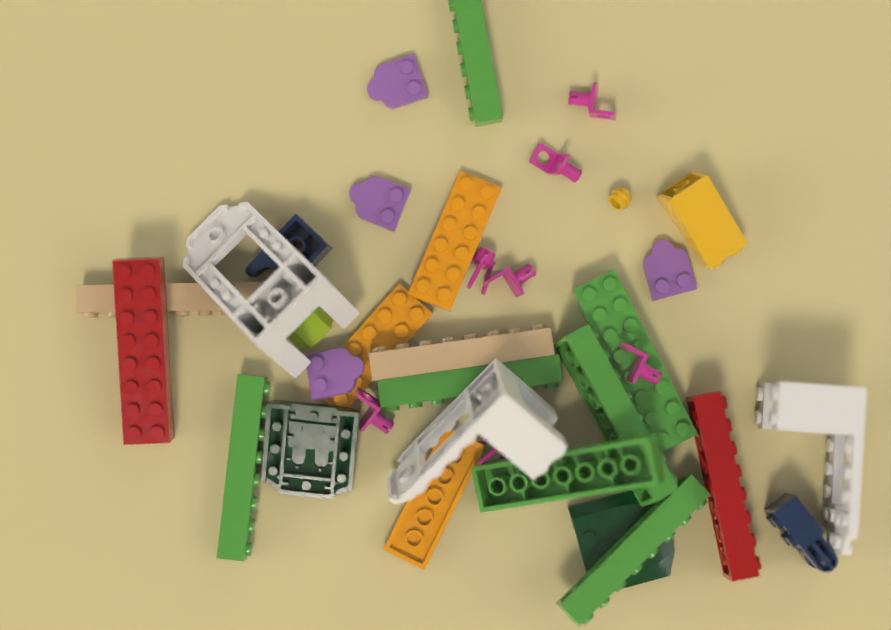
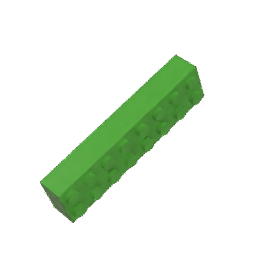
(616, 321)
(608, 400)
(577, 473)

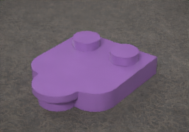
(397, 83)
(379, 201)
(668, 271)
(333, 373)

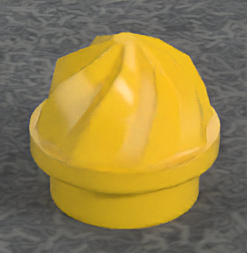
(620, 198)

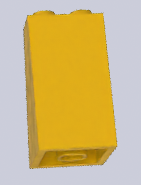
(702, 219)

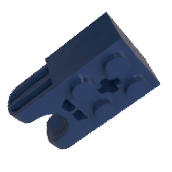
(295, 232)
(801, 532)

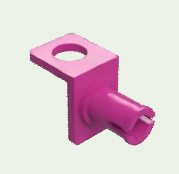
(589, 101)
(556, 164)
(515, 279)
(639, 367)
(372, 415)

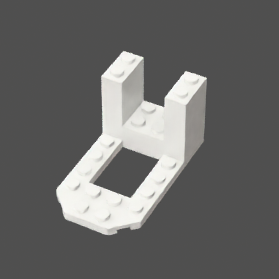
(280, 301)
(500, 411)
(832, 412)

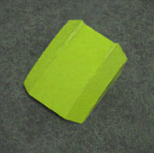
(311, 329)

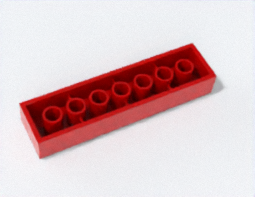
(143, 350)
(722, 481)

